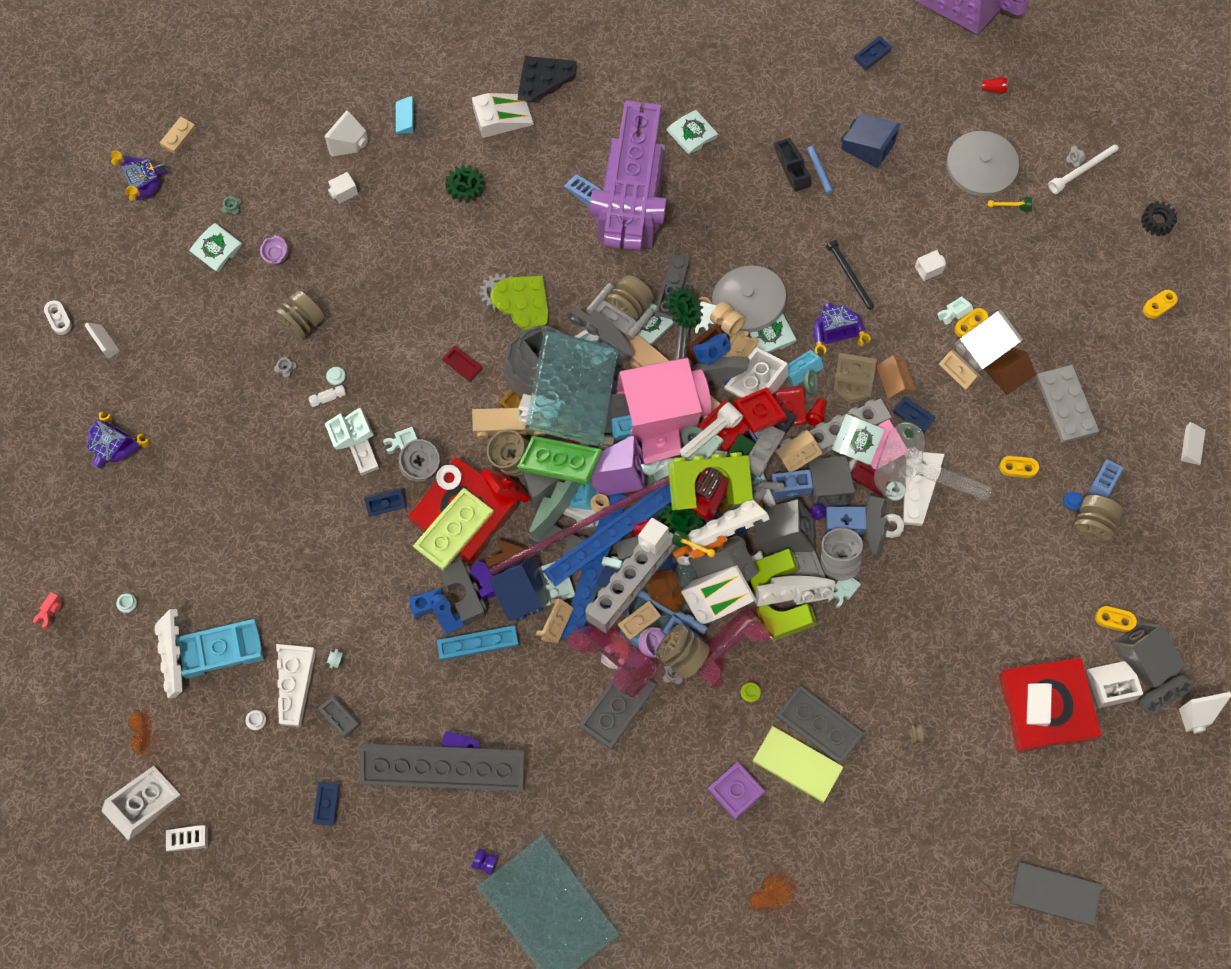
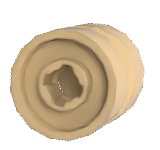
(727, 318)

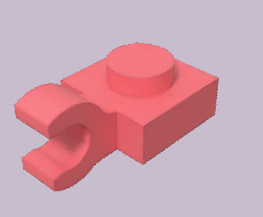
(48, 609)

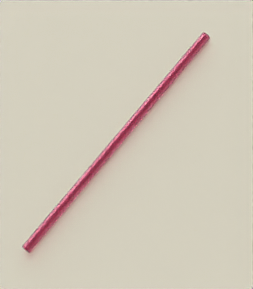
(579, 525)

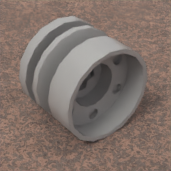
(425, 451)
(841, 554)

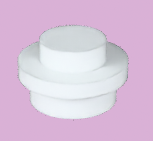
(255, 720)

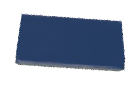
(384, 502)

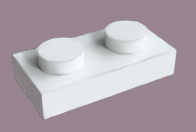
(364, 457)

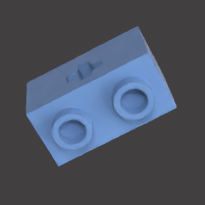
(795, 484)
(854, 517)

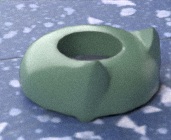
(811, 382)
(690, 430)

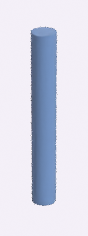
(821, 173)

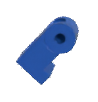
(712, 349)
(421, 605)
(441, 608)

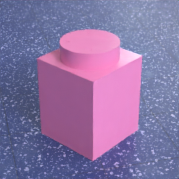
(664, 397)

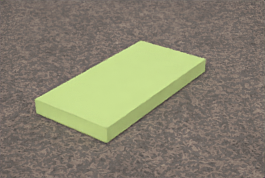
(453, 529)
(797, 764)

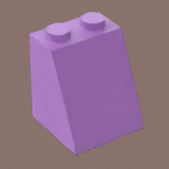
(620, 469)

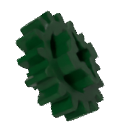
(459, 188)
(684, 307)
(680, 519)

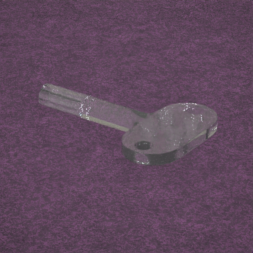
(903, 460)

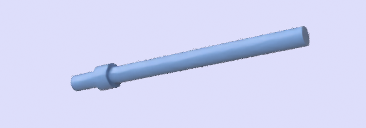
(686, 619)

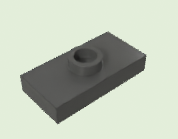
(338, 717)

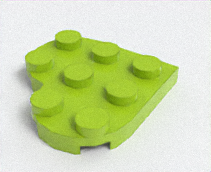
(522, 300)

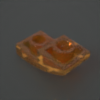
(138, 725)

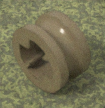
(916, 733)

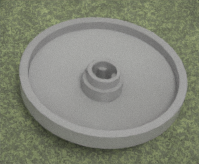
(982, 163)
(754, 294)

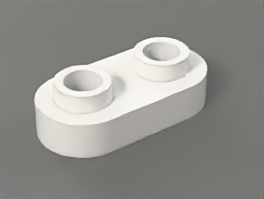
(57, 319)

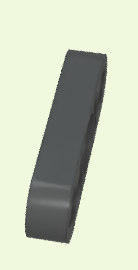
(1177, 688)

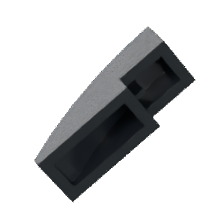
(792, 164)

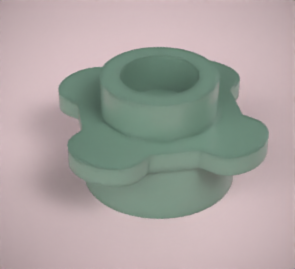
(231, 201)

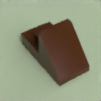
(507, 551)

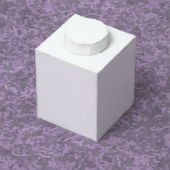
(342, 188)
(930, 265)
(653, 536)

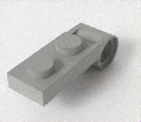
(764, 449)

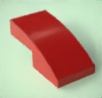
(638, 527)

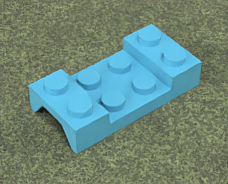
(219, 648)

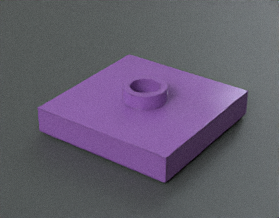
(736, 790)

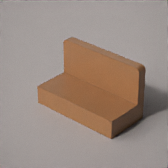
(895, 376)

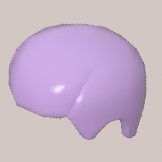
(274, 250)
(650, 640)

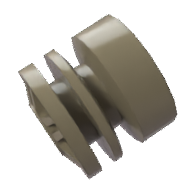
(631, 297)
(295, 318)
(506, 451)
(1098, 519)
(682, 651)

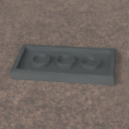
(614, 713)
(819, 724)
(1055, 894)

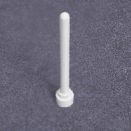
(1058, 184)

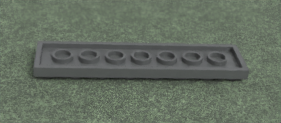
(442, 767)

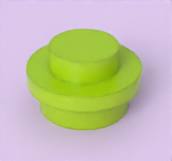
(750, 692)

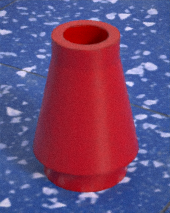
(995, 85)
(817, 412)

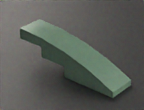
(553, 507)

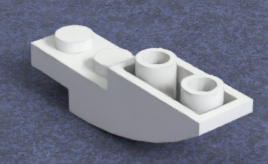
(797, 588)

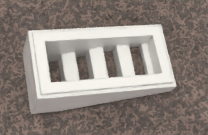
(203, 838)

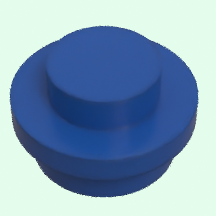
(1073, 501)

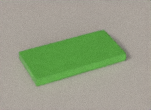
(560, 460)

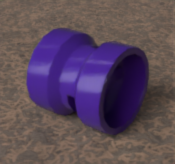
(489, 861)

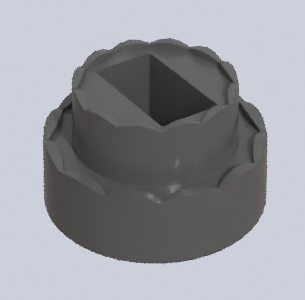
(522, 359)

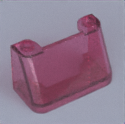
(742, 625)
(633, 666)

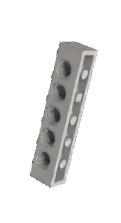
(873, 408)
(642, 573)

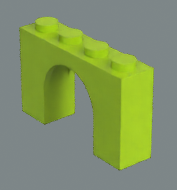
(684, 473)
(787, 622)

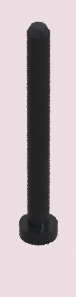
(833, 246)

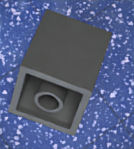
(831, 481)
(539, 487)
(788, 528)
(728, 555)
(1149, 653)

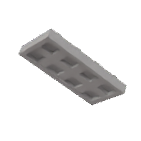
(1067, 404)

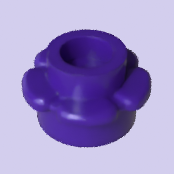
(818, 511)

